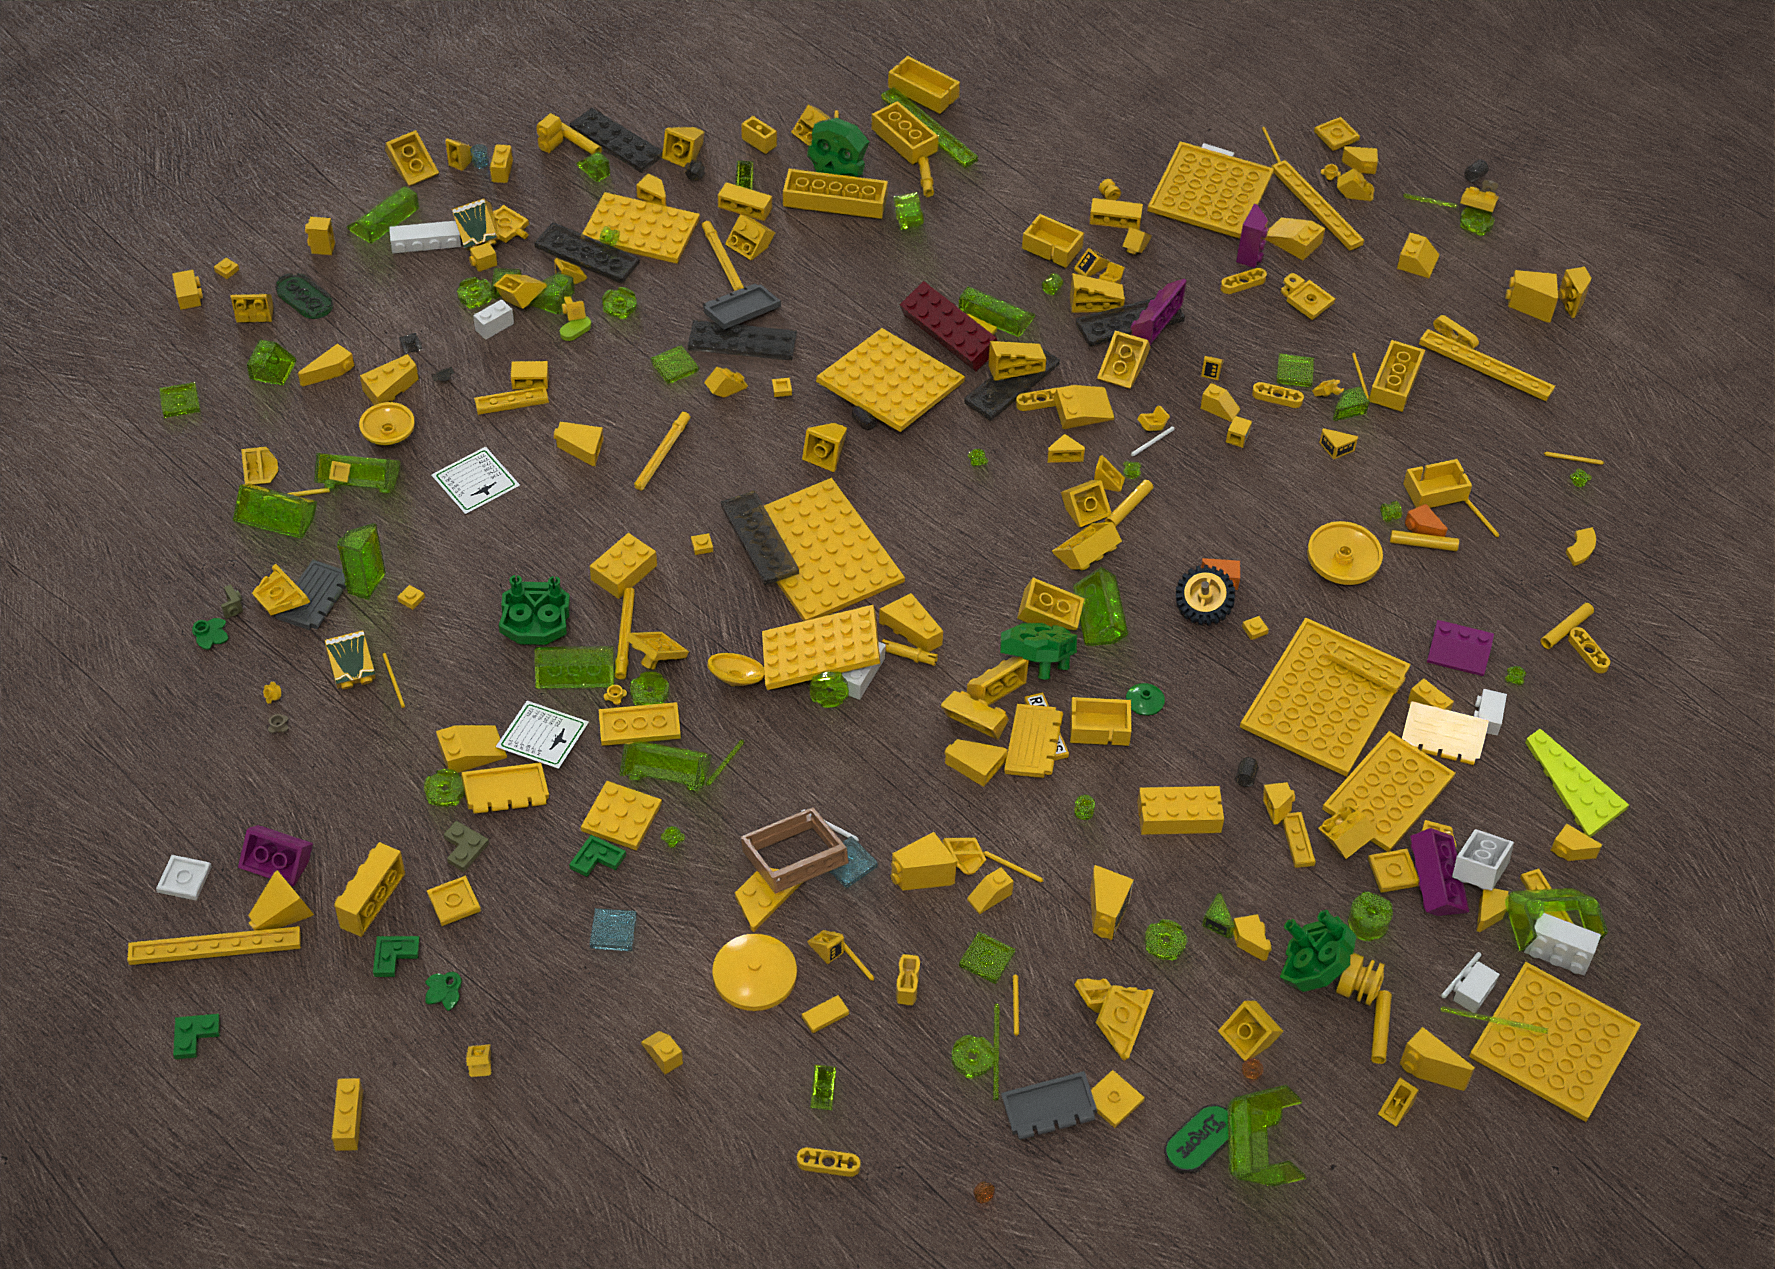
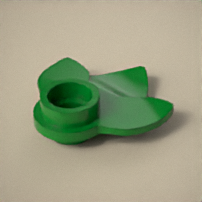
(209, 632)
(442, 991)

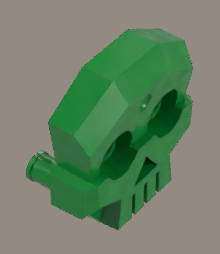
(841, 138)
(535, 602)
(1040, 644)
(1317, 952)

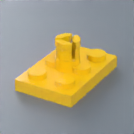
(656, 647)

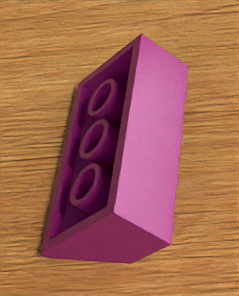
(1159, 311)
(1435, 865)

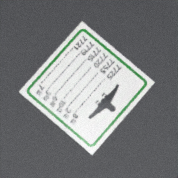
(475, 480)
(542, 734)

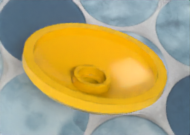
(386, 423)
(735, 669)

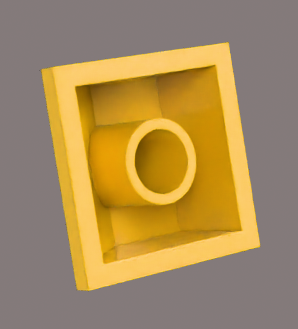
(1418, 256)
(1086, 502)
(1250, 1030)

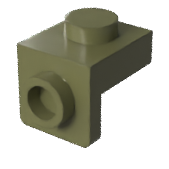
(233, 605)

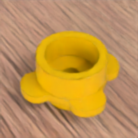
(1330, 171)
(615, 690)
(272, 692)

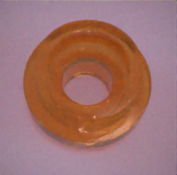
(1255, 1064)
(984, 1192)

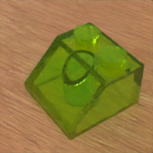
(553, 295)
(270, 363)

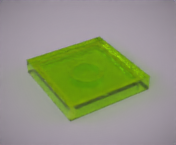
(674, 364)
(1295, 370)
(179, 400)
(987, 957)

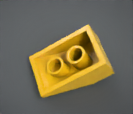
(411, 158)
(1296, 236)
(1124, 359)
(1082, 405)
(1050, 605)
(469, 746)
(1435, 1062)

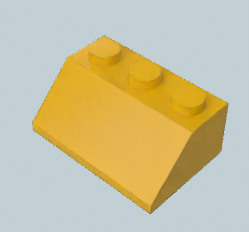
(1088, 545)
(999, 681)
(975, 714)

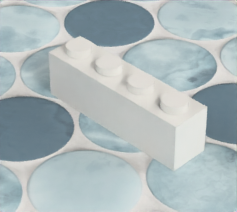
(424, 237)

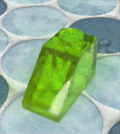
(595, 166)
(1351, 404)

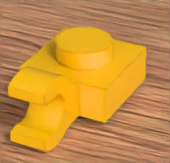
(1327, 387)

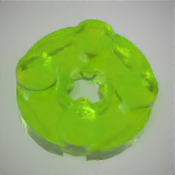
(1469, 221)
(482, 289)
(622, 309)
(649, 679)
(829, 679)
(444, 797)
(1161, 949)
(968, 1066)

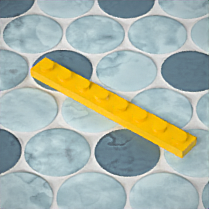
(1317, 205)
(1487, 365)
(214, 945)

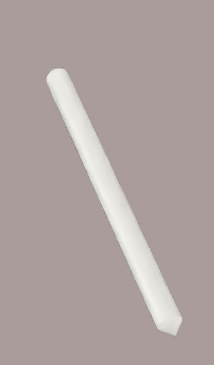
(1143, 447)
(839, 830)
(1460, 975)

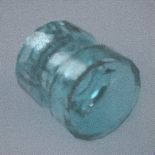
(479, 156)

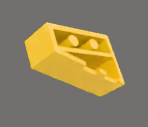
(1094, 294)
(1015, 359)
(389, 380)
(912, 621)

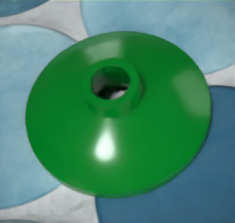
(1148, 704)

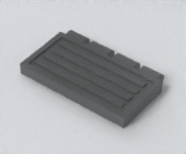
(741, 305)
(323, 587)
(1048, 1104)

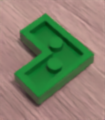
(596, 851)
(393, 948)
(191, 1028)

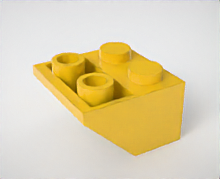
(805, 124)
(749, 237)
(519, 289)
(1574, 289)
(253, 307)
(1348, 830)

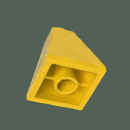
(682, 144)
(824, 445)
(278, 906)

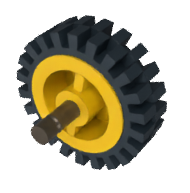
(1205, 595)

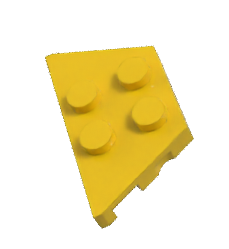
(279, 593)
(759, 900)
(1122, 1016)

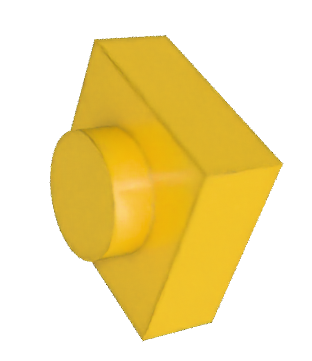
(226, 268)
(781, 387)
(340, 471)
(702, 544)
(411, 597)
(1255, 627)

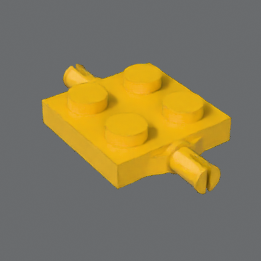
(510, 224)

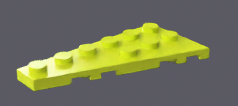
(1578, 788)

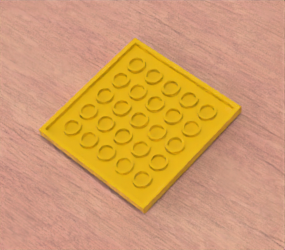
(1210, 189)
(890, 379)
(1574, 1057)

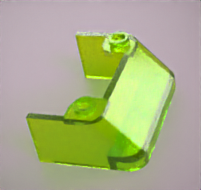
(363, 471)
(665, 763)
(1532, 904)
(1248, 1136)

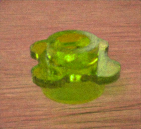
(977, 457)
(1132, 469)
(1580, 478)
(1515, 675)
(672, 831)

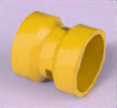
(1109, 190)

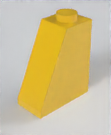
(580, 441)
(975, 759)

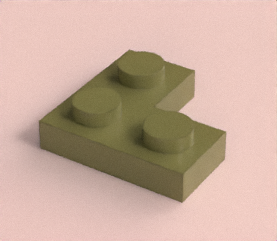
(468, 844)

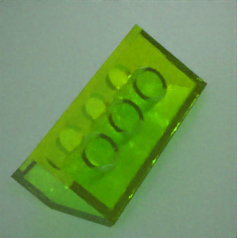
(385, 214)
(995, 311)
(274, 510)
(361, 560)
(1102, 609)
(574, 667)

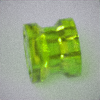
(609, 236)
(1052, 284)
(1391, 511)
(1081, 811)

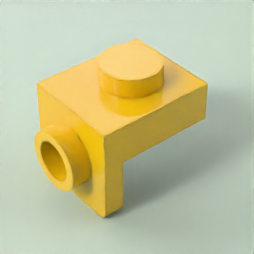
(1113, 273)
(572, 309)
(1155, 420)

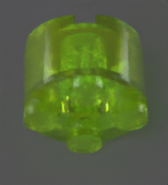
(908, 210)
(1370, 916)

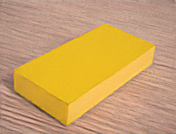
(825, 1014)

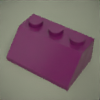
(1252, 238)
(1460, 648)
(271, 850)

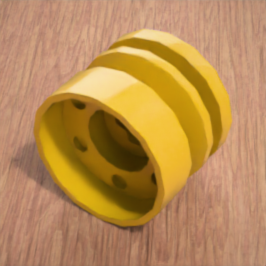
(1361, 979)

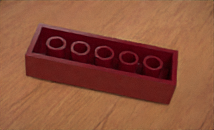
(948, 325)

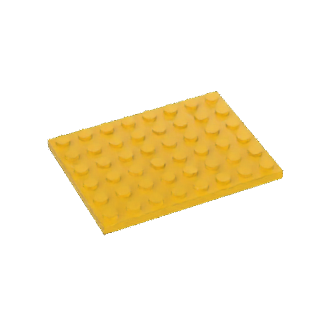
(833, 550)
(1318, 704)

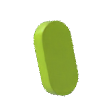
(575, 328)

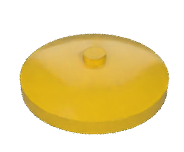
(1344, 553)
(754, 972)

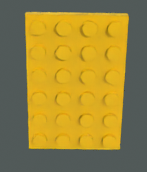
(644, 226)
(820, 645)
(1391, 788)

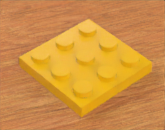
(621, 815)

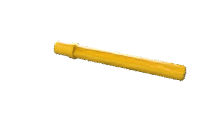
(722, 256)
(677, 427)
(622, 661)

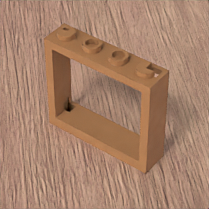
(804, 869)

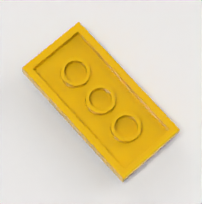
(639, 723)

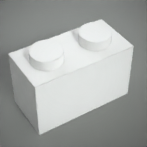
(493, 319)
(1491, 708)
(1475, 987)

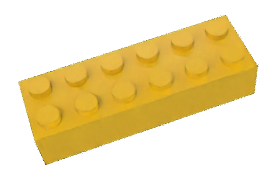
(835, 193)

